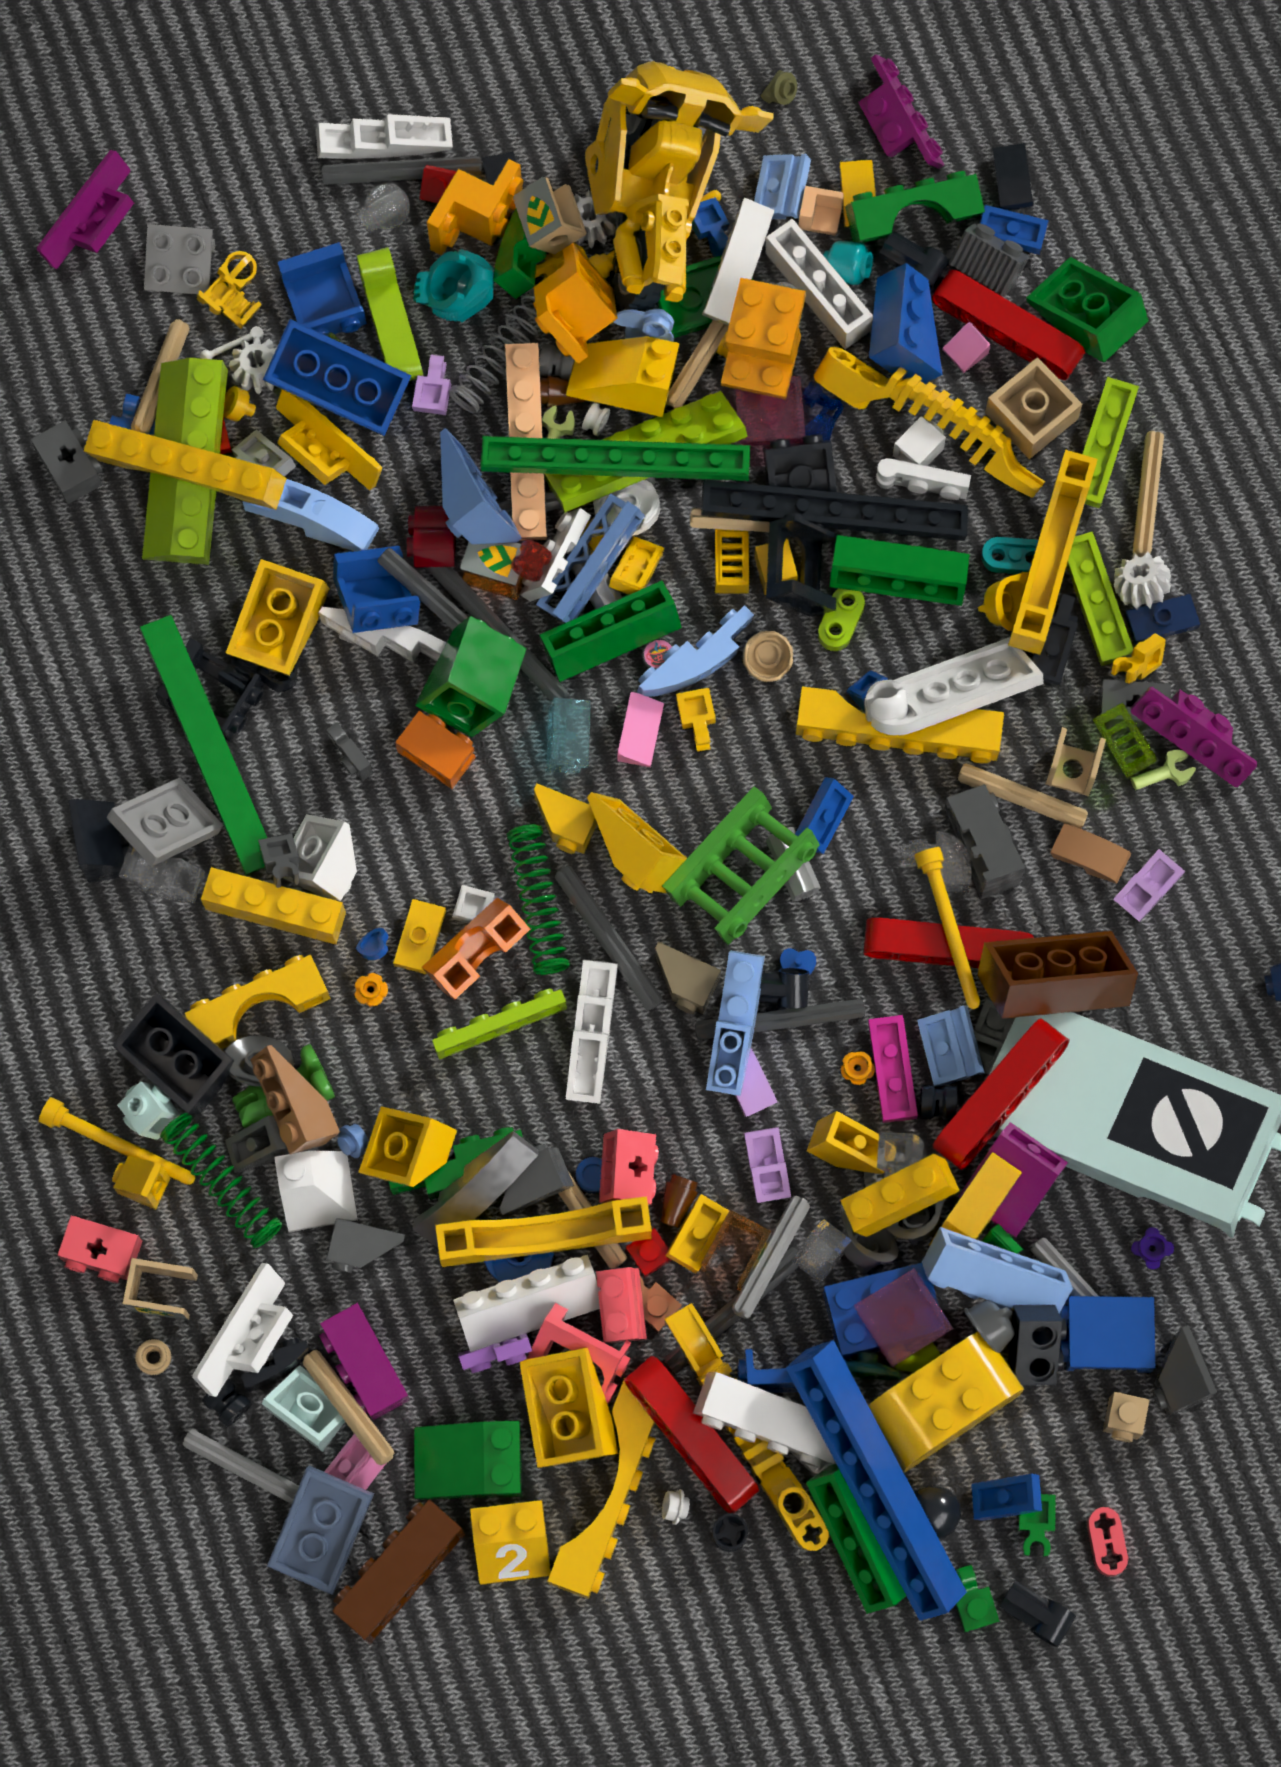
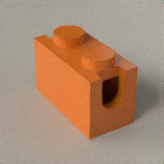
(436, 748)

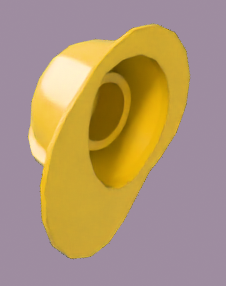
(1003, 600)

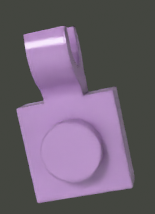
(432, 391)

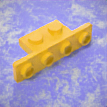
(323, 446)

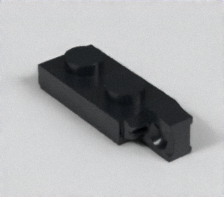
(1057, 643)

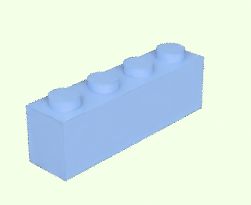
(993, 1272)

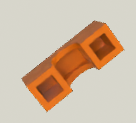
(490, 931)

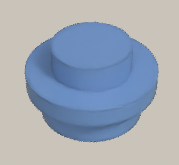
(352, 1140)

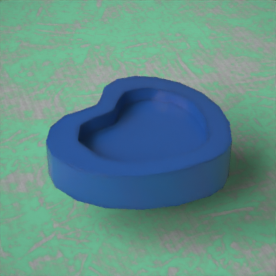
(373, 944)
(793, 959)

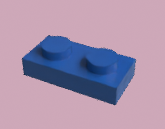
(1016, 227)
(826, 812)
(1006, 1497)

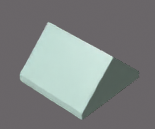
(304, 1408)

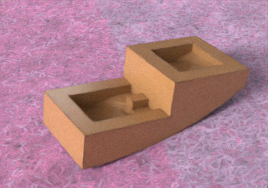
(1090, 852)

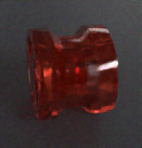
(531, 560)

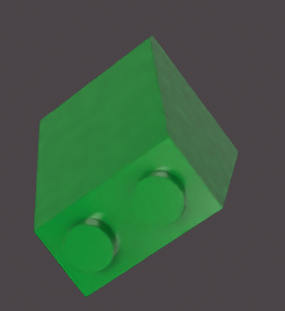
(472, 677)

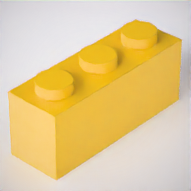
(900, 1195)

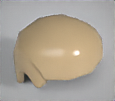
(767, 656)

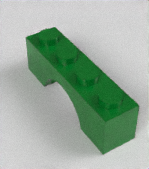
(953, 199)

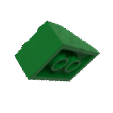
(1090, 308)
(468, 1460)

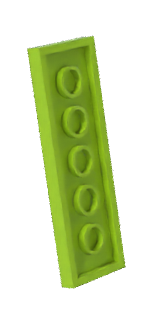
(702, 422)

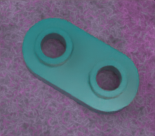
(1014, 553)

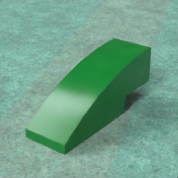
(516, 260)

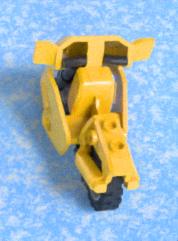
(666, 173)

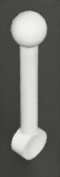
(255, 331)

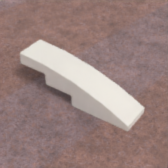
(384, 138)
(738, 258)
(403, 640)
(591, 1031)

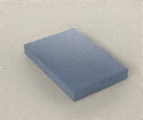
(320, 1530)

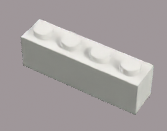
(825, 289)
(524, 1302)
(761, 1416)

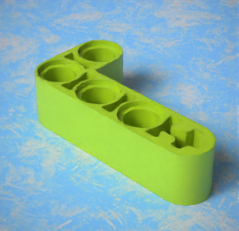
(388, 311)

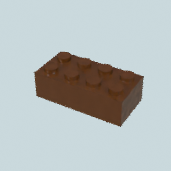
(1057, 974)
(398, 1571)

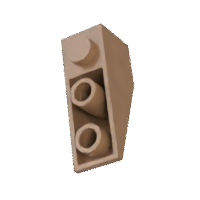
(296, 1105)

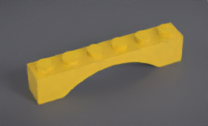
(184, 462)
(1052, 552)
(829, 716)
(509, 1238)
(581, 1558)

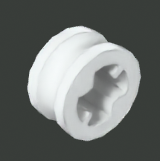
(596, 419)

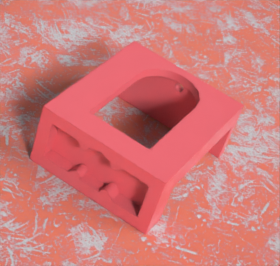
(609, 1359)

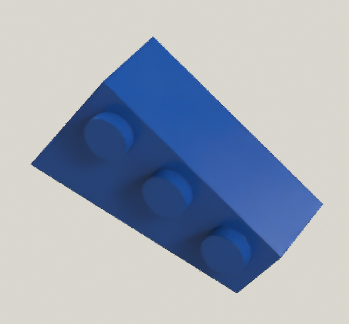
(905, 325)

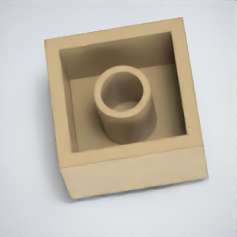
(1033, 408)

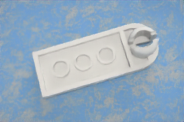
(950, 688)

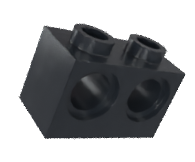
(1031, 1345)

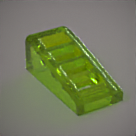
(1137, 764)

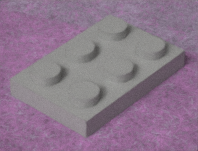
(165, 821)

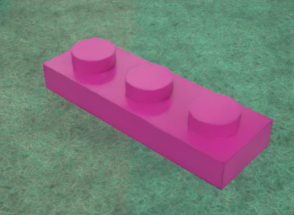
(892, 1069)

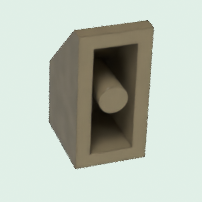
(687, 978)

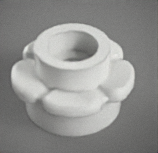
(675, 1506)

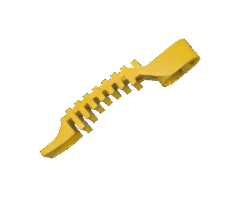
(860, 384)
(767, 1465)

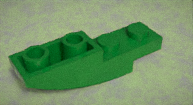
(465, 1152)

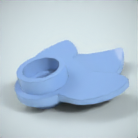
(650, 323)

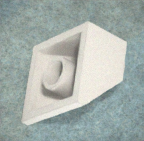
(325, 857)
(315, 1189)

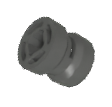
(555, 363)

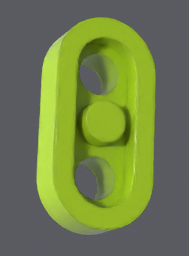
(844, 618)

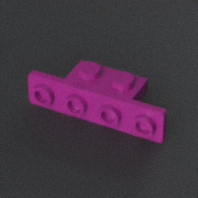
(895, 118)
(90, 214)
(1195, 731)

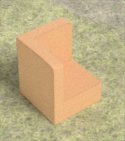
(820, 210)

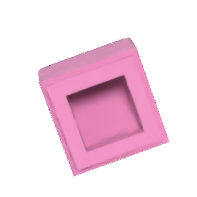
(967, 347)

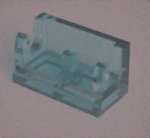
(568, 735)

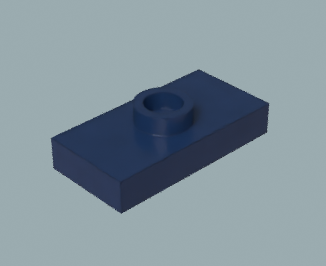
(1163, 618)

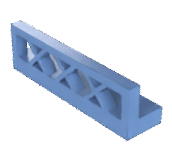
(597, 563)

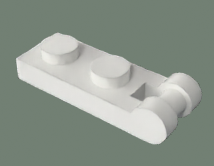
(922, 479)

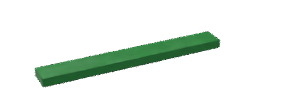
(615, 458)
(206, 741)

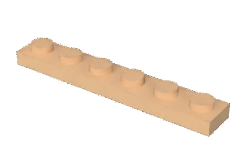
(525, 422)

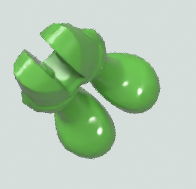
(252, 1101)

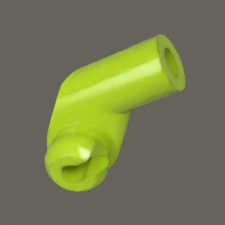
(919, 1359)

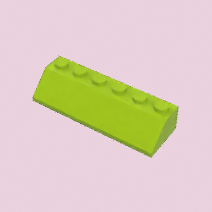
(191, 414)

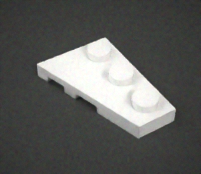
(570, 528)

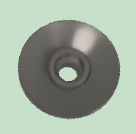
(245, 1049)

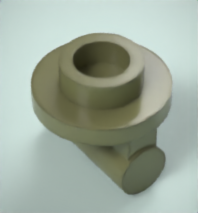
(781, 88)

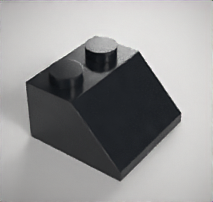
(97, 840)

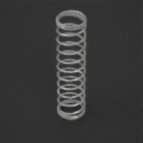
(465, 392)

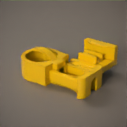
(229, 296)

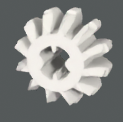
(597, 228)
(246, 358)
(1142, 580)

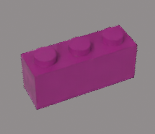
(363, 1362)

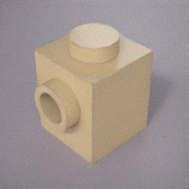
(1125, 1417)

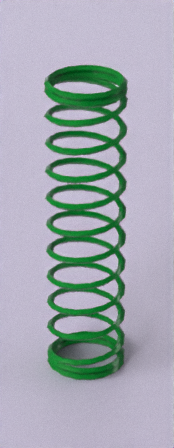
(550, 965)
(258, 1238)

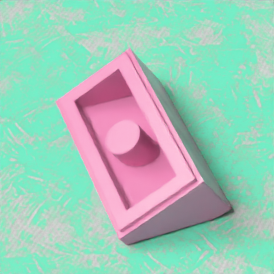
(640, 730)
(354, 1464)

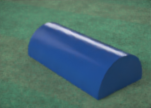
(336, 377)

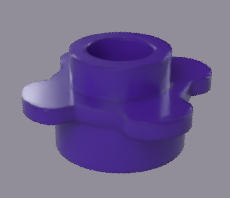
(1163, 1248)

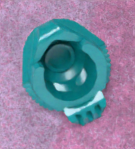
(463, 292)

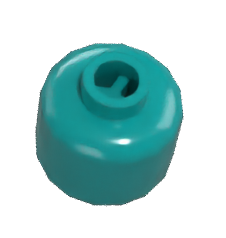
(850, 261)

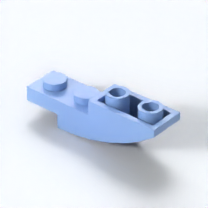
(320, 517)
(687, 665)
(735, 1023)

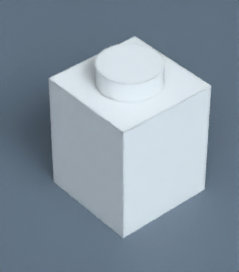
(920, 443)

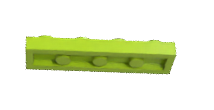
(1107, 434)
(1098, 600)
(511, 1018)

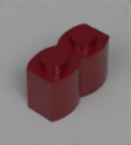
(432, 540)

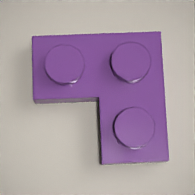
(510, 1350)

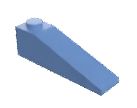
(470, 500)

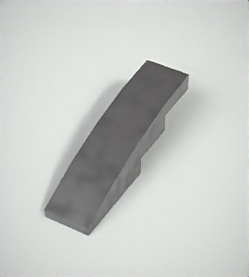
(479, 1186)

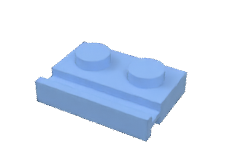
(783, 184)
(950, 1046)

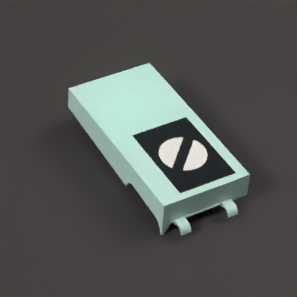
(1150, 1121)

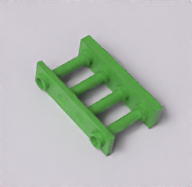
(725, 838)

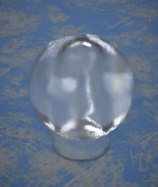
(384, 207)

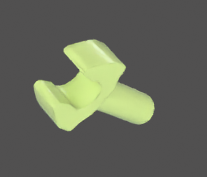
(558, 430)
(1166, 771)

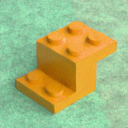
(474, 208)
(574, 304)
(763, 338)

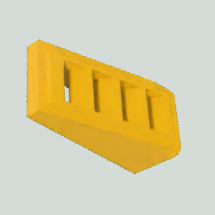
(731, 585)

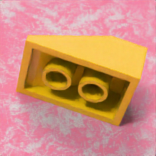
(626, 374)
(277, 617)
(634, 845)
(567, 1409)

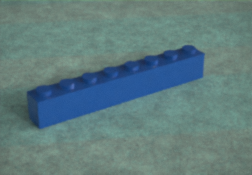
(876, 1480)

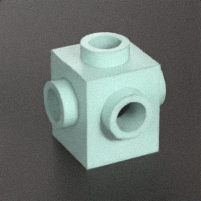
(147, 1110)

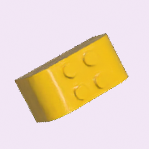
(944, 1400)

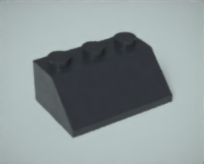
(175, 1055)

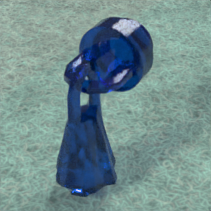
(823, 422)

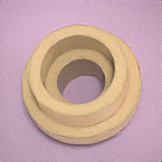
(153, 1346)

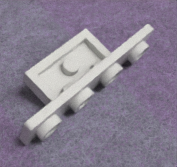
(247, 1333)

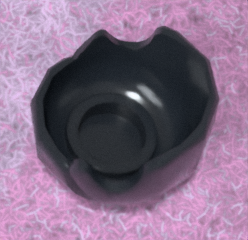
(940, 1508)

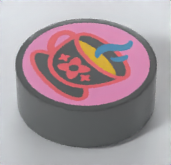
(654, 651)

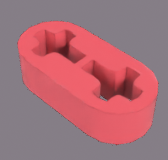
(1116, 1540)

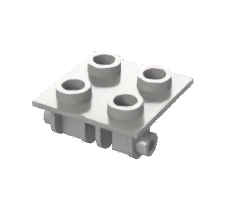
(178, 259)

